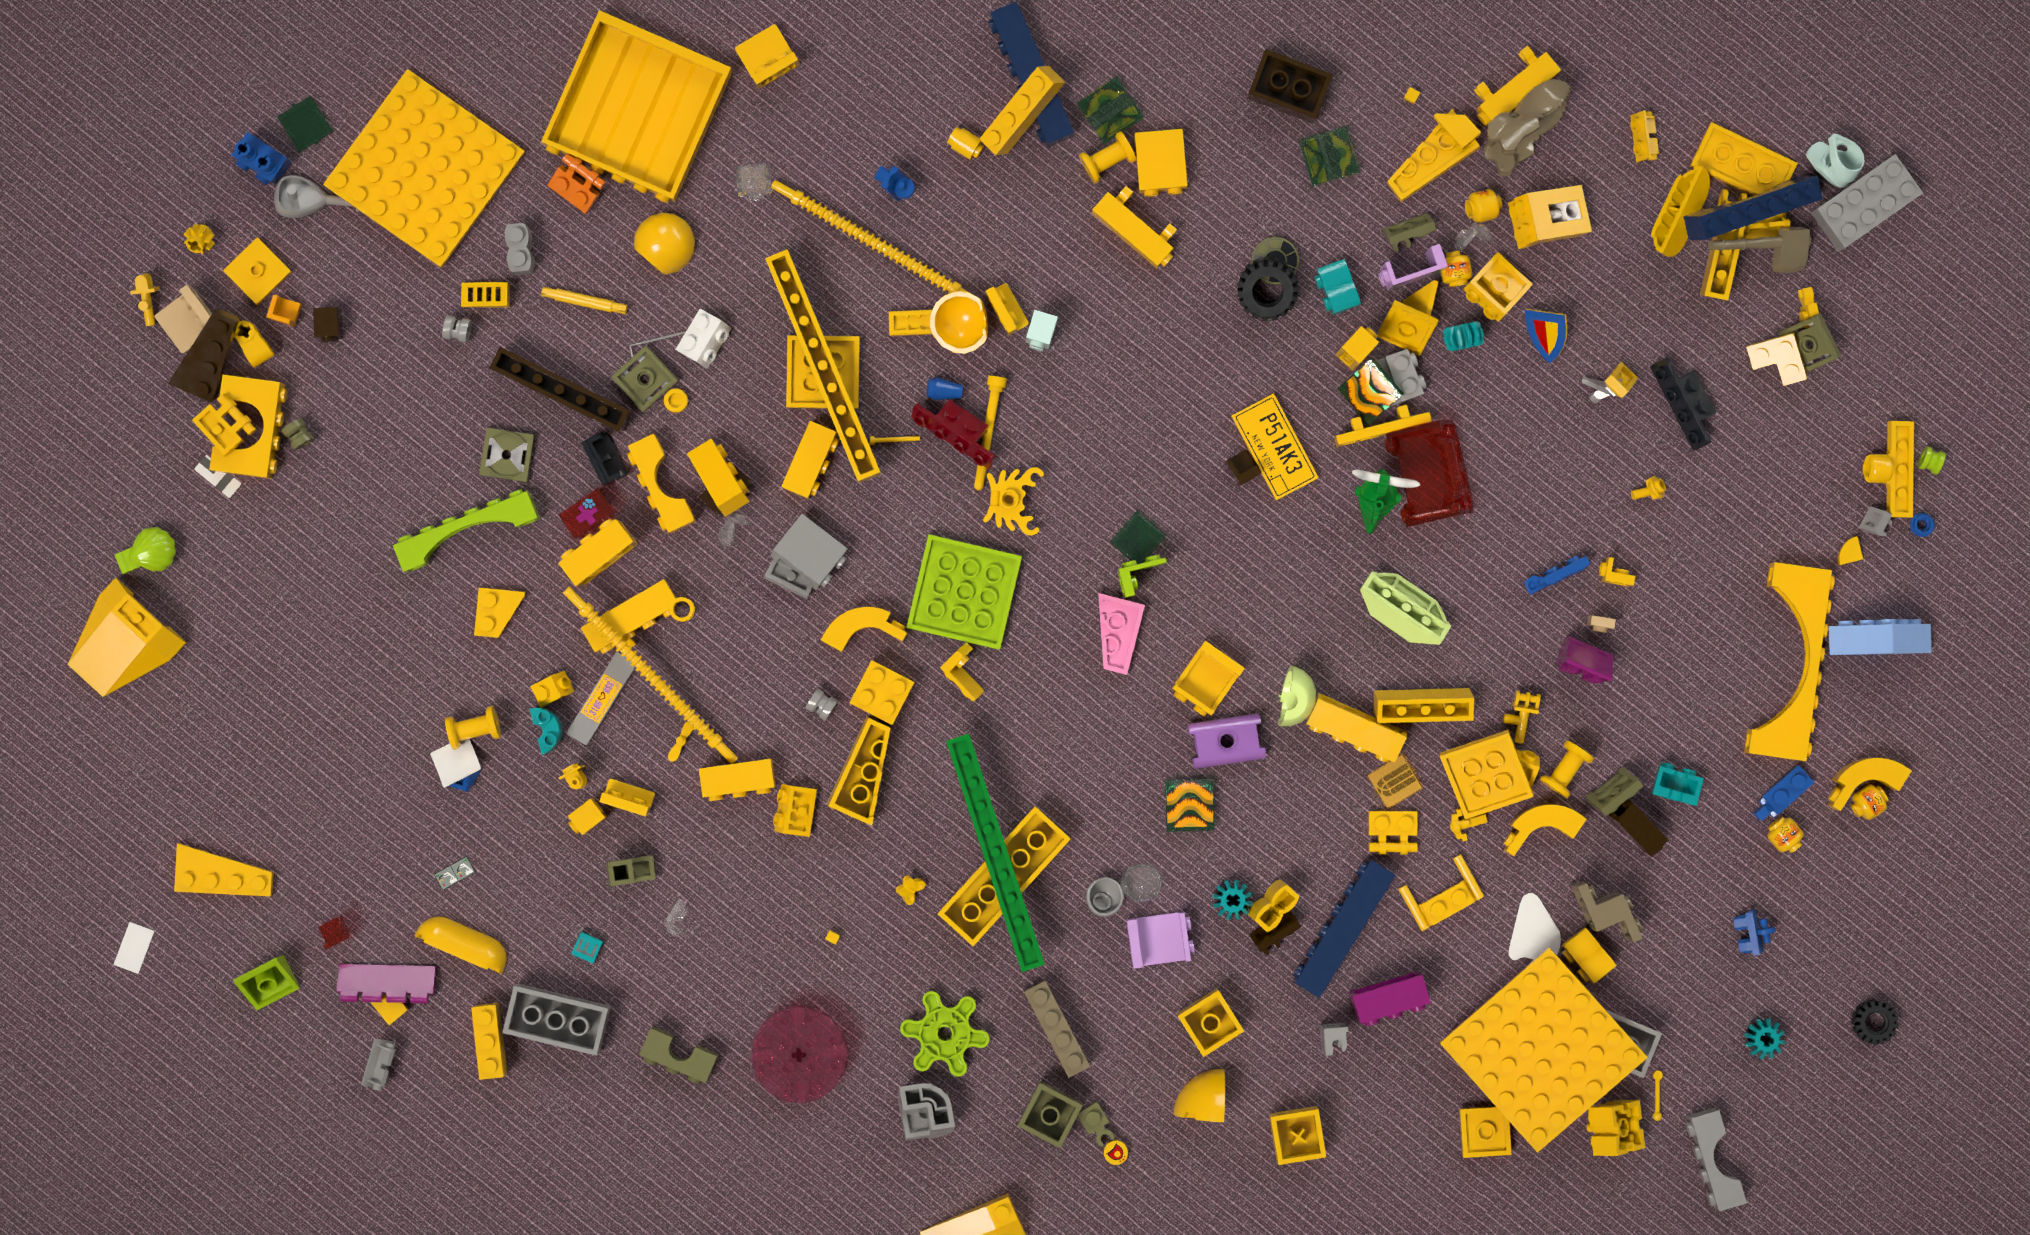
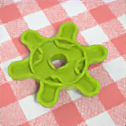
(947, 1050)

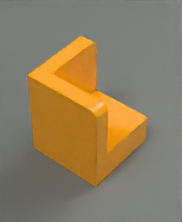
(284, 311)

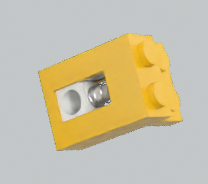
(1534, 220)

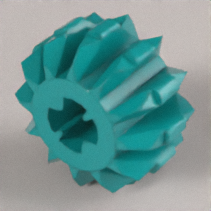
(1463, 336)
(1232, 891)
(1770, 1031)

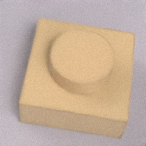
(1601, 624)

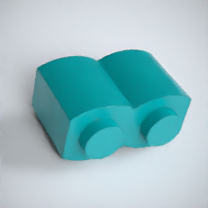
(1338, 287)

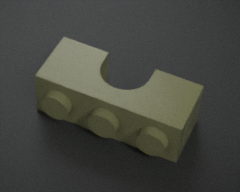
(658, 1050)

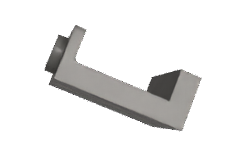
(810, 551)

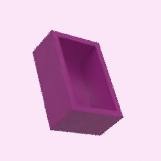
(1389, 998)

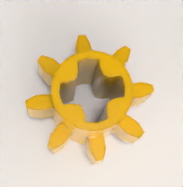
(199, 238)

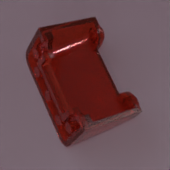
(1435, 460)

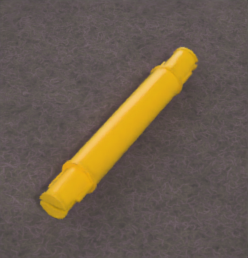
(584, 300)

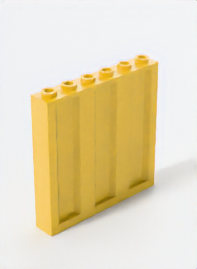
(636, 107)

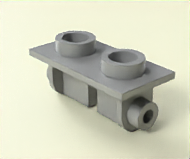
(378, 1062)

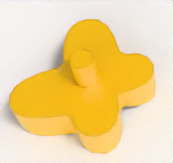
(909, 887)

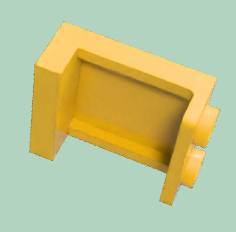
(1160, 162)
(1207, 679)

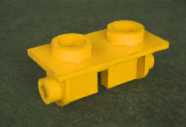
(1644, 147)
(1767, 227)
(575, 776)

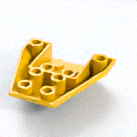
(121, 641)

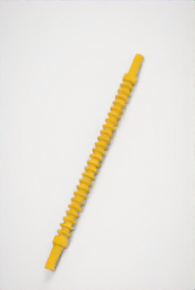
(586, 610)

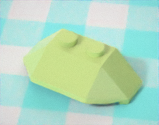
(1404, 608)

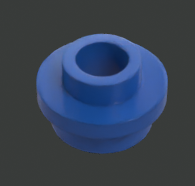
(1929, 524)

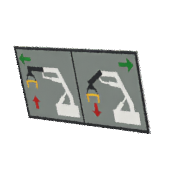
(454, 873)

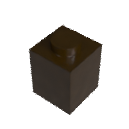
(327, 324)

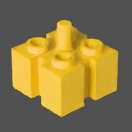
(1616, 1127)

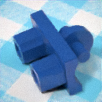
(895, 183)
(1750, 922)

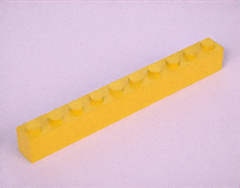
(823, 366)

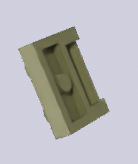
(1614, 792)

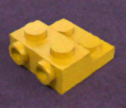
(1497, 287)

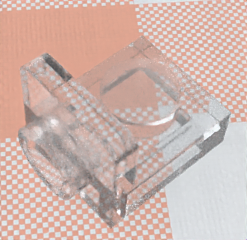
(677, 913)

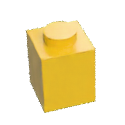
(586, 817)

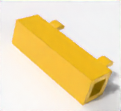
(1512, 93)
(1133, 230)

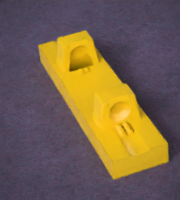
(1360, 434)

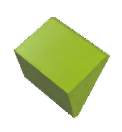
(267, 982)

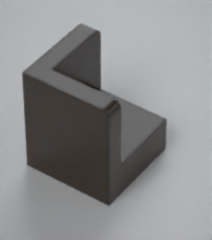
(1242, 468)

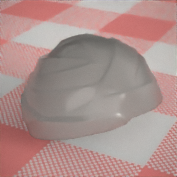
(1104, 897)

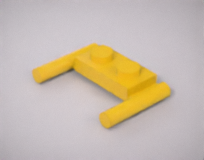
(1446, 902)

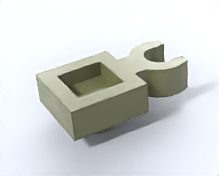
(1094, 1120)

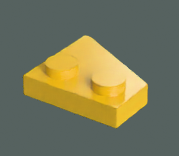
(495, 610)

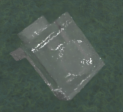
(1465, 236)
(727, 532)

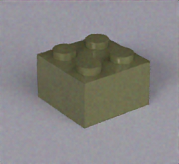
(1049, 1114)

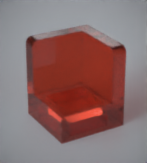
(334, 932)

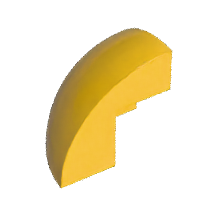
(1203, 1097)

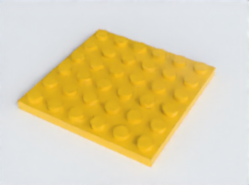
(424, 168)
(1543, 1049)

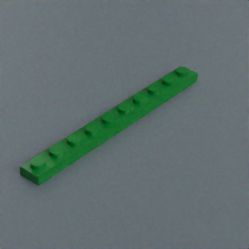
(995, 852)

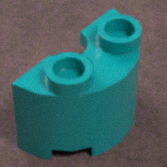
(551, 729)
(1677, 785)

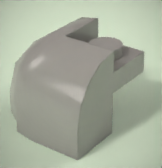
(925, 1111)

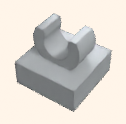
(1876, 521)

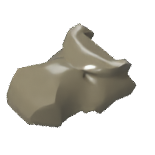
(1514, 133)

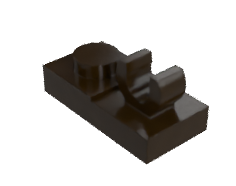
(1286, 927)

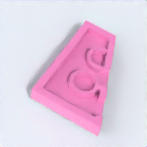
(1119, 631)

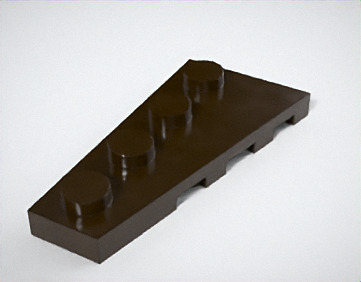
(206, 359)

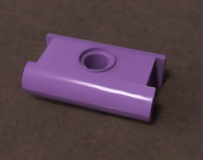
(1208, 745)

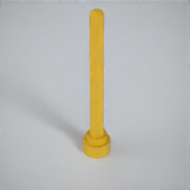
(996, 386)

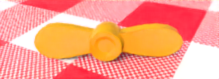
(680, 741)

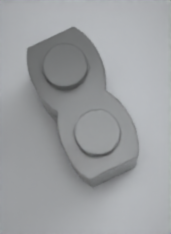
(519, 257)

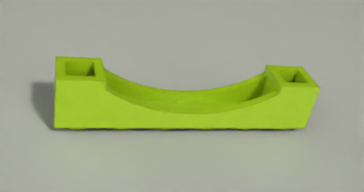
(416, 550)

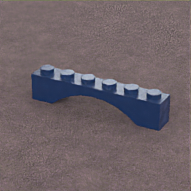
(1731, 216)

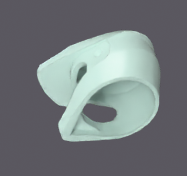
(1837, 165)

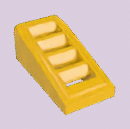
(504, 294)

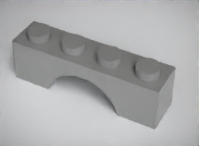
(1706, 1130)

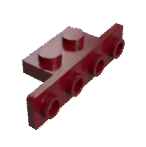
(956, 428)

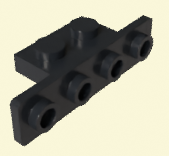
(1686, 400)

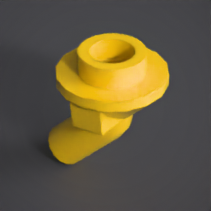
(1655, 488)

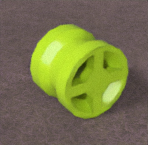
(1931, 460)

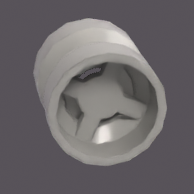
(456, 328)
(821, 704)

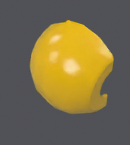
(665, 242)
(959, 322)

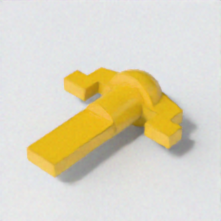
(1458, 825)

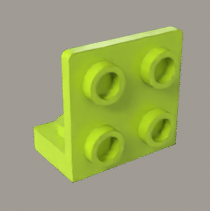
(1128, 582)

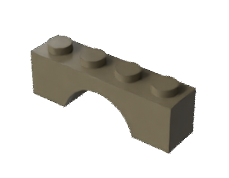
(1056, 1028)

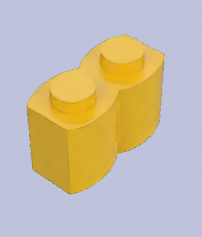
(1270, 909)
(1588, 956)

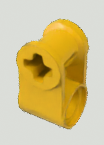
(255, 346)

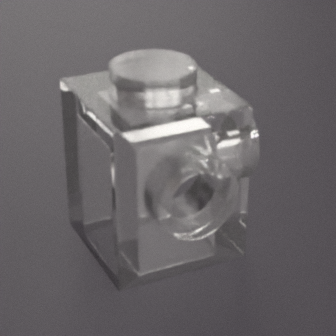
(753, 181)

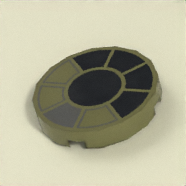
(1276, 248)

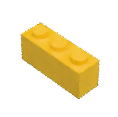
(1357, 347)
(810, 460)
(719, 476)
(737, 779)
(489, 1041)

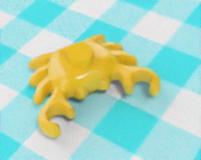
(1007, 499)

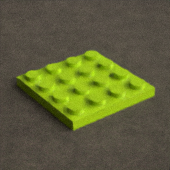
(964, 592)

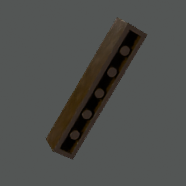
(560, 390)

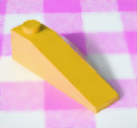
(990, 1218)

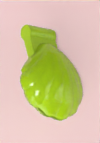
(151, 550)

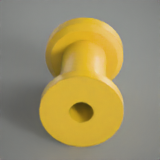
(1107, 157)
(472, 727)
(1566, 769)

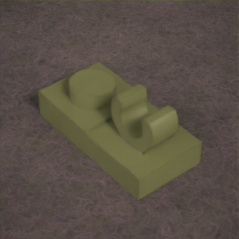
(1414, 227)

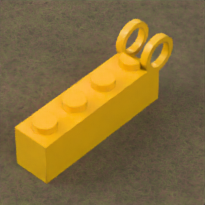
(1722, 264)
(637, 613)

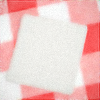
(455, 764)

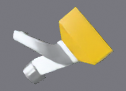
(1617, 383)

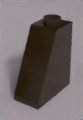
(1638, 828)

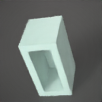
(1041, 330)

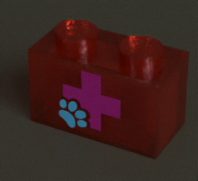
(587, 514)

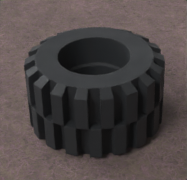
(1265, 309)

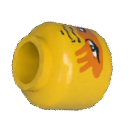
(1483, 205)
(1458, 269)
(1869, 802)
(1785, 834)

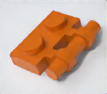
(573, 188)

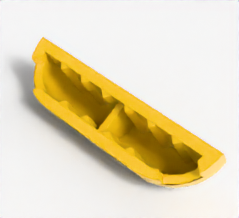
(1684, 198)
(463, 943)

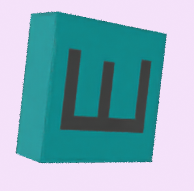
(587, 947)

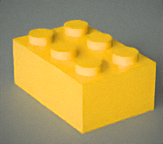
(597, 552)

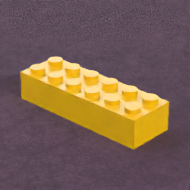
(1030, 849)

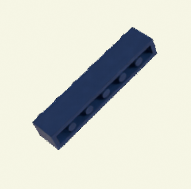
(1024, 59)
(1343, 928)

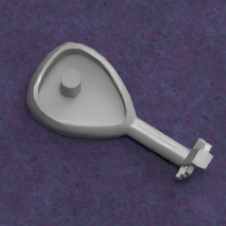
(300, 197)

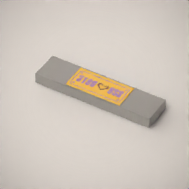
(601, 699)

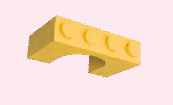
(259, 458)

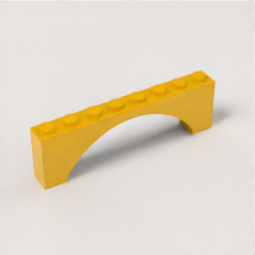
(1807, 596)

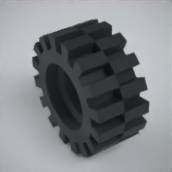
(1887, 1029)

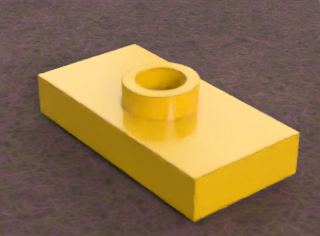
(909, 323)

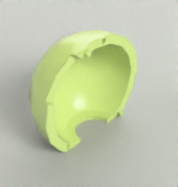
(1297, 697)

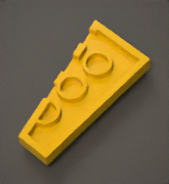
(1429, 162)
(209, 873)

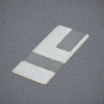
(223, 481)

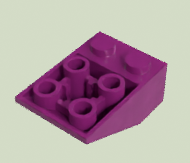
(1583, 659)

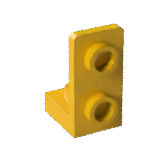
(953, 671)

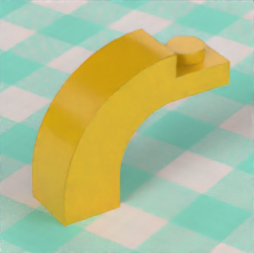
(850, 622)
(1850, 776)
(1551, 815)

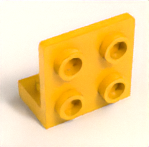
(767, 56)

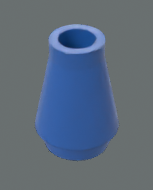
(942, 389)

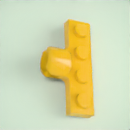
(1895, 468)

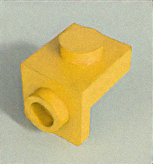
(552, 688)

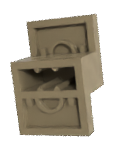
(1607, 911)

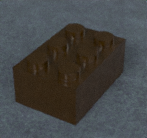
(1289, 86)

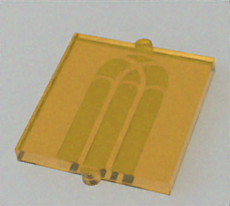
(1395, 781)

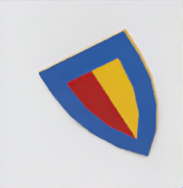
(1547, 332)

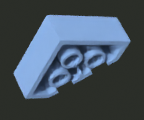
(1880, 637)

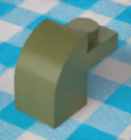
(630, 870)

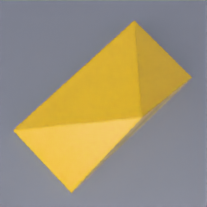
(1423, 298)

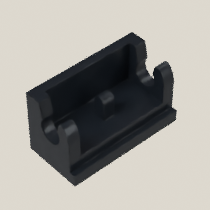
(604, 458)

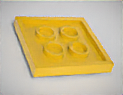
(801, 383)
(1486, 774)

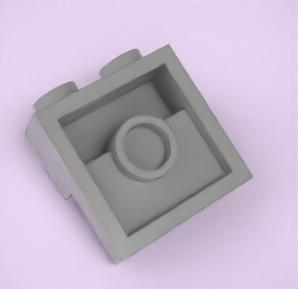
(1402, 371)

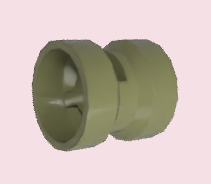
(298, 434)

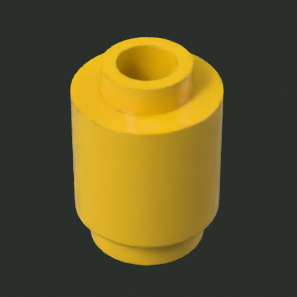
(965, 143)

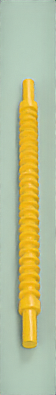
(797, 197)

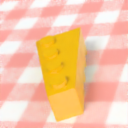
(860, 777)

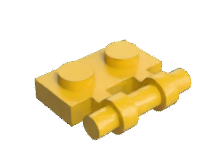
(218, 429)
(1392, 823)

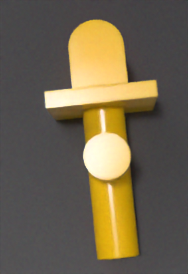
(144, 286)
(1522, 720)

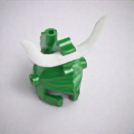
(1378, 495)

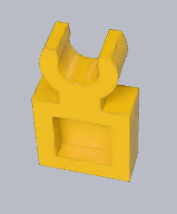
(1808, 307)

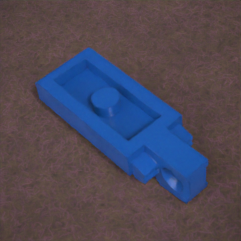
(1556, 575)
(1783, 793)

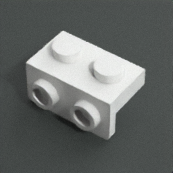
(703, 338)

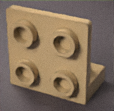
(184, 318)

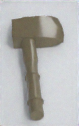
(1789, 248)

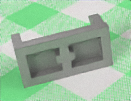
(1330, 1034)

